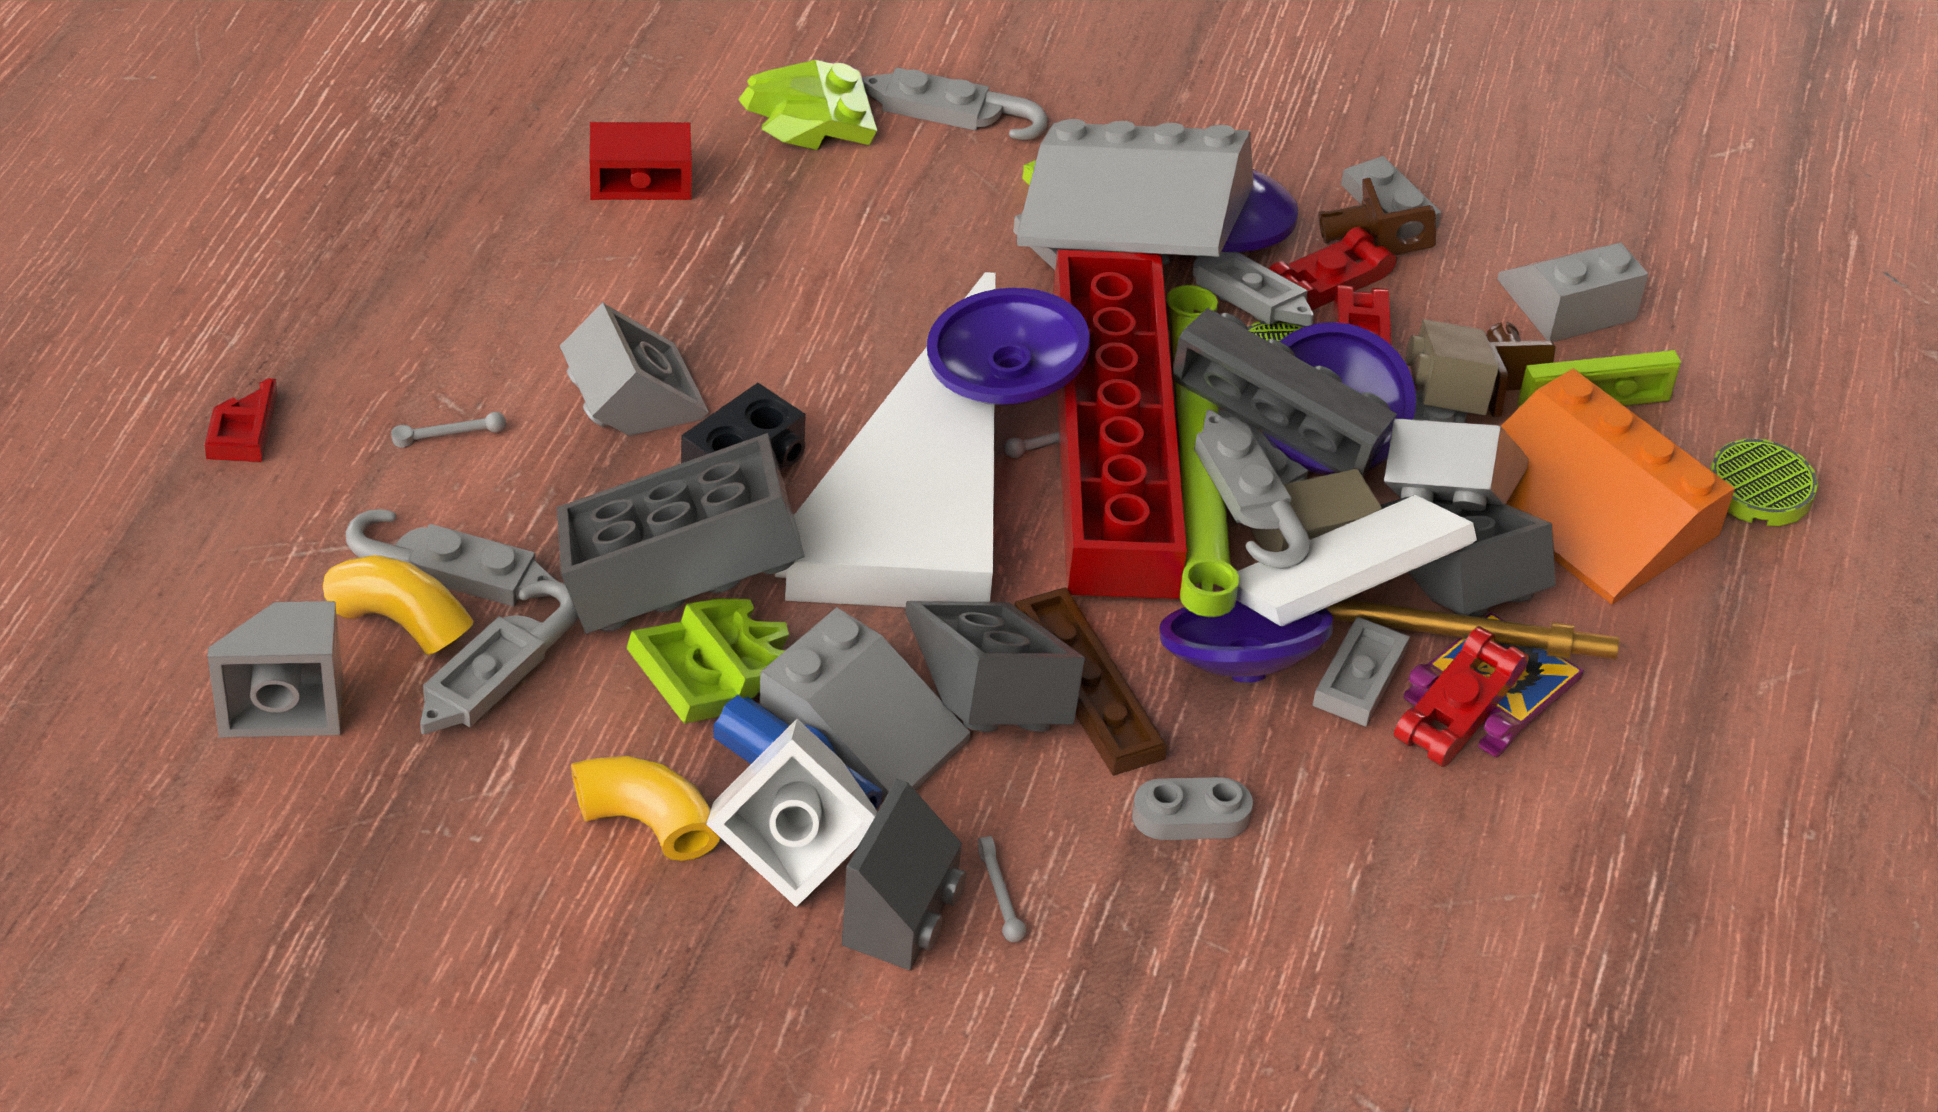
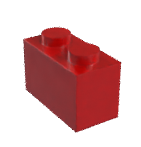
(640, 161)

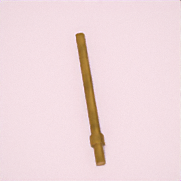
(1558, 640)

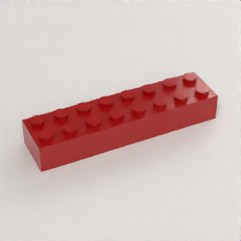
(1120, 432)

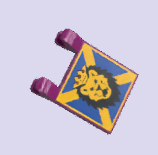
(1534, 691)

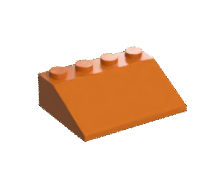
(1611, 487)

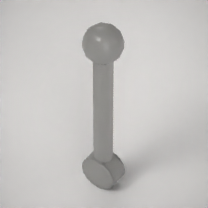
(404, 435)
(1016, 447)
(1013, 929)

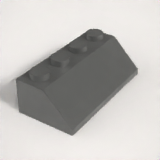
(1281, 393)

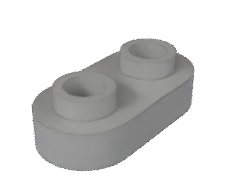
(1192, 808)

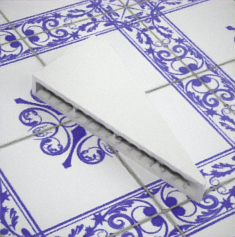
(904, 503)

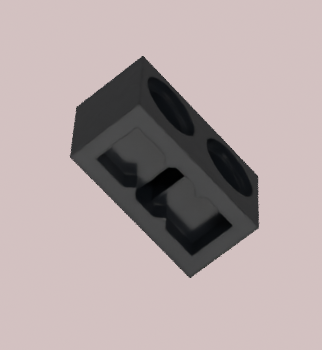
(747, 417)

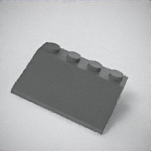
(677, 535)

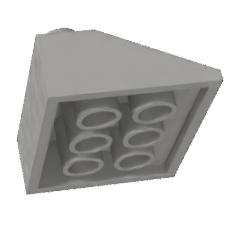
(1137, 188)

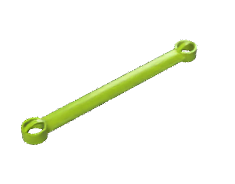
(1203, 506)

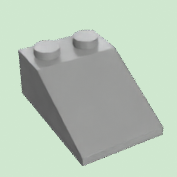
(864, 702)

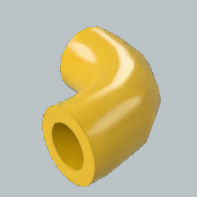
(402, 594)
(649, 794)

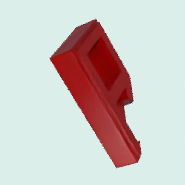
(242, 426)

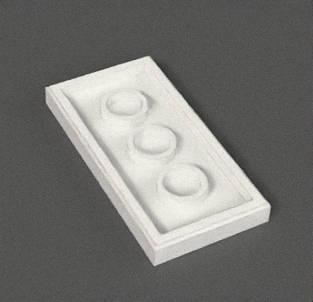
(1355, 559)

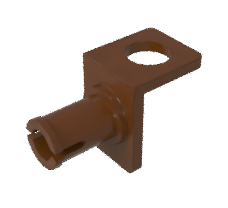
(1381, 226)
(1512, 359)

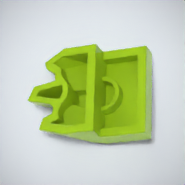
(811, 102)
(708, 656)

